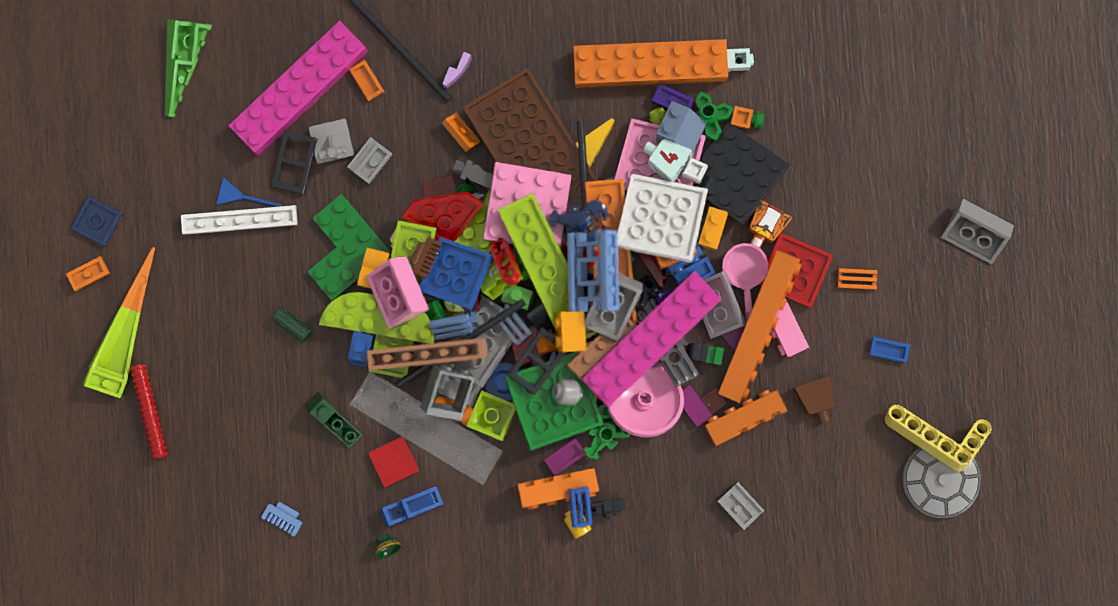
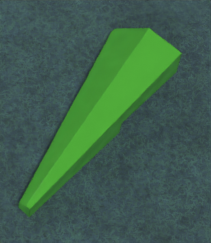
(183, 46)

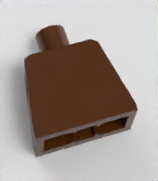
(816, 397)

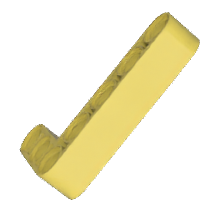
(938, 439)

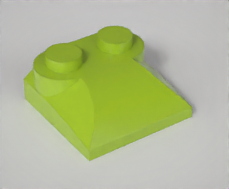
(492, 416)

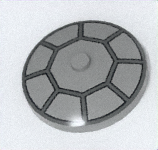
(937, 487)

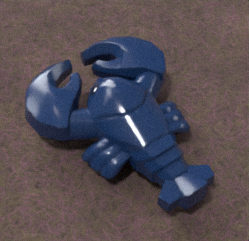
(581, 220)

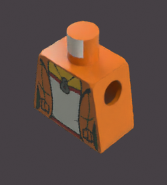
(767, 224)

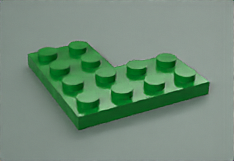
(352, 238)

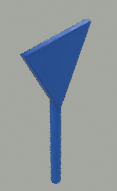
(229, 193)

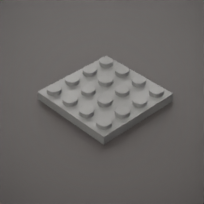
(496, 342)

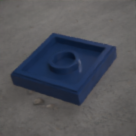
(96, 221)

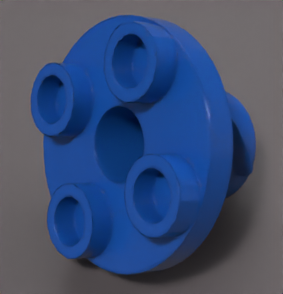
(496, 383)

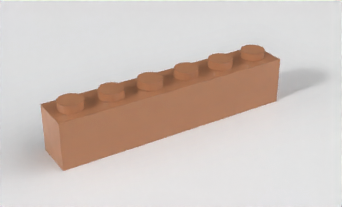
(427, 354)

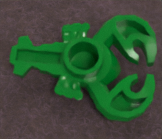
(604, 434)

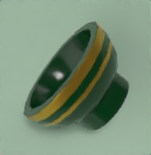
(386, 546)

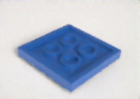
(456, 274)

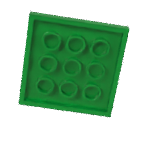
(540, 414)

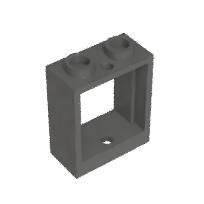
(443, 410)

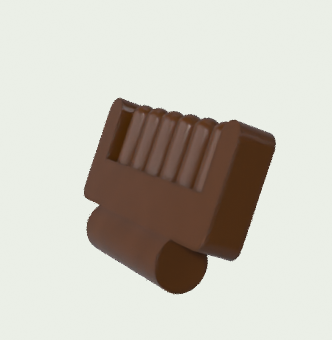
(420, 256)

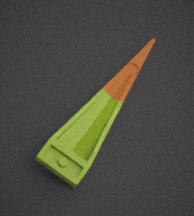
(112, 361)

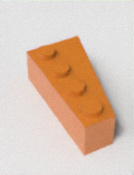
(746, 417)
(555, 488)

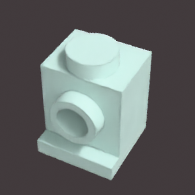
(744, 55)

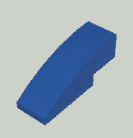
(411, 506)

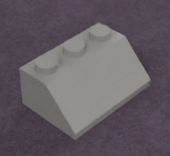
(977, 231)

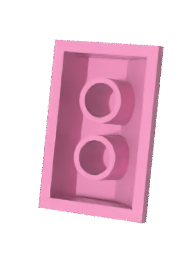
(397, 291)

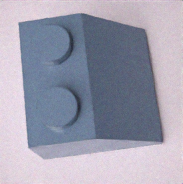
(681, 126)

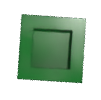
(434, 310)

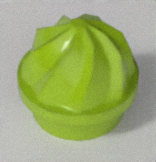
(657, 115)

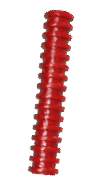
(148, 411)

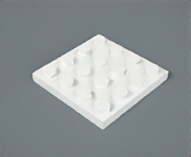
(661, 218)

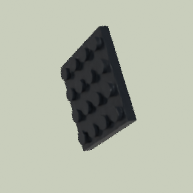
(739, 173)

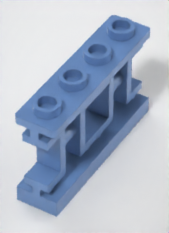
(605, 271)

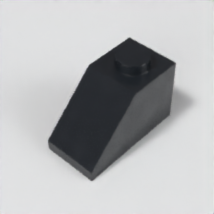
(540, 318)

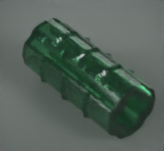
(292, 325)

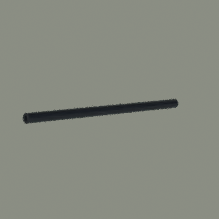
(402, 50)
(583, 164)
(476, 333)

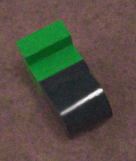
(705, 353)

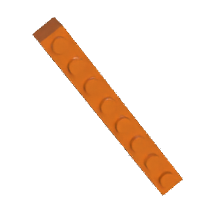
(758, 328)

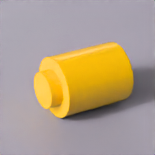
(577, 532)

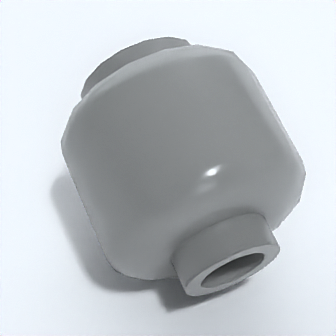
(567, 392)

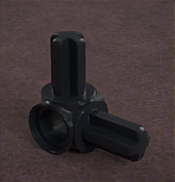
(649, 291)

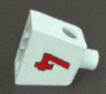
(667, 159)

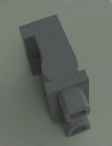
(474, 174)

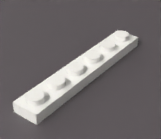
(239, 220)

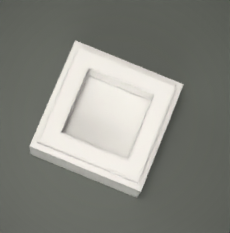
(694, 170)

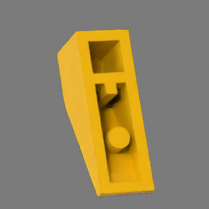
(596, 139)

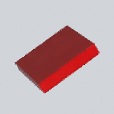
(393, 461)

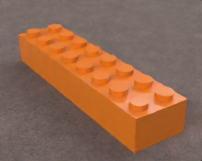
(650, 63)

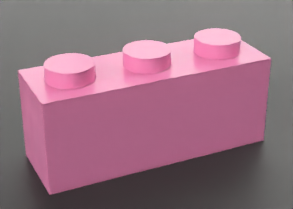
(788, 334)

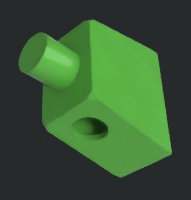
(515, 293)

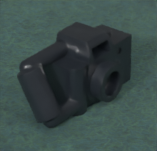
(607, 507)

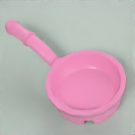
(745, 268)

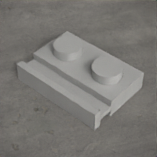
(370, 160)
(740, 505)

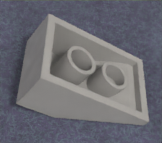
(612, 322)

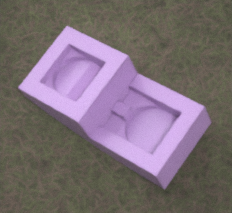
(454, 74)

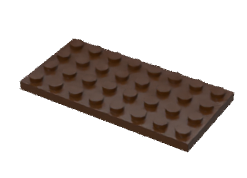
(526, 131)

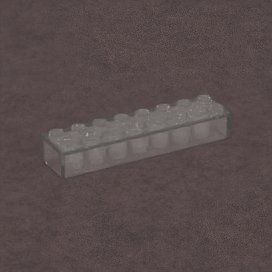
(432, 433)

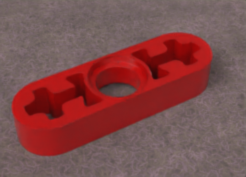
(511, 265)

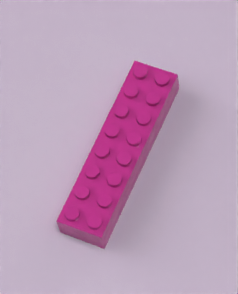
(298, 88)
(651, 339)

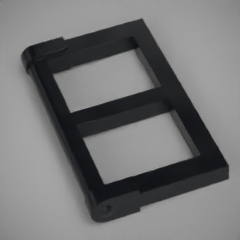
(281, 158)
(527, 353)

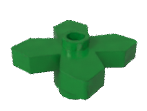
(712, 115)

